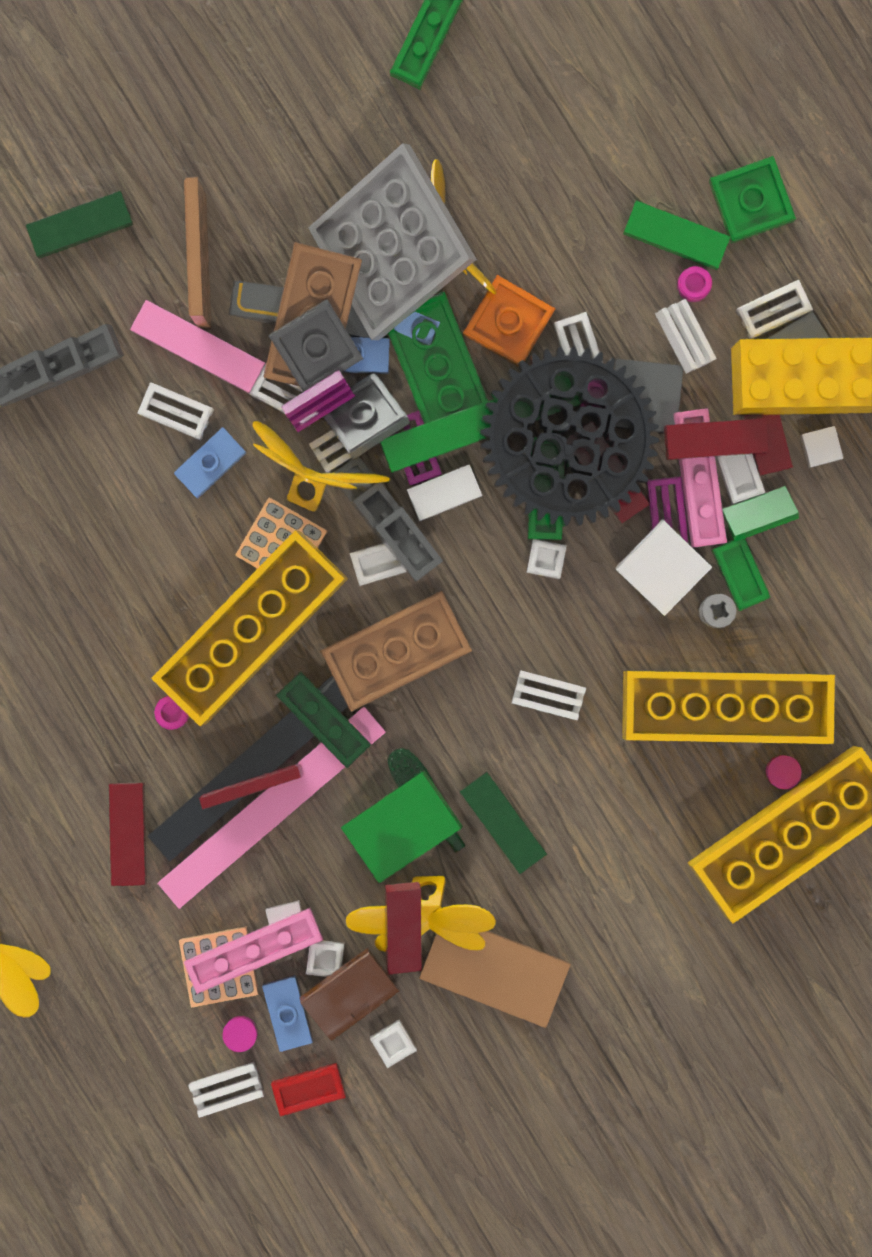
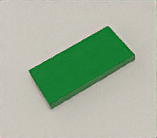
(442, 372)

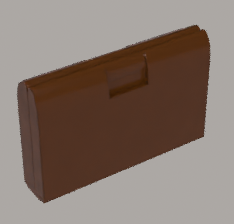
(349, 994)

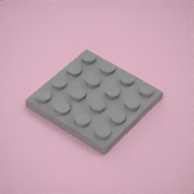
(402, 237)

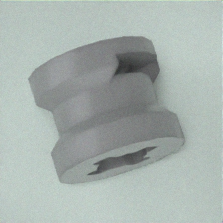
(712, 613)

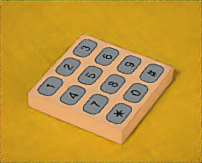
(272, 528)
(236, 988)

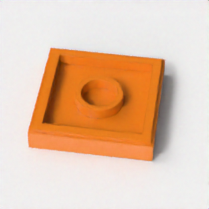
(509, 321)

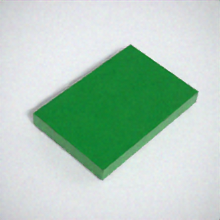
(401, 826)

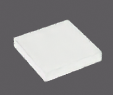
(663, 567)

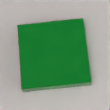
(752, 199)

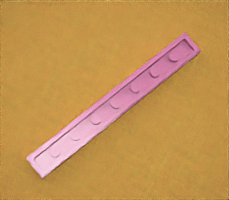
(259, 818)

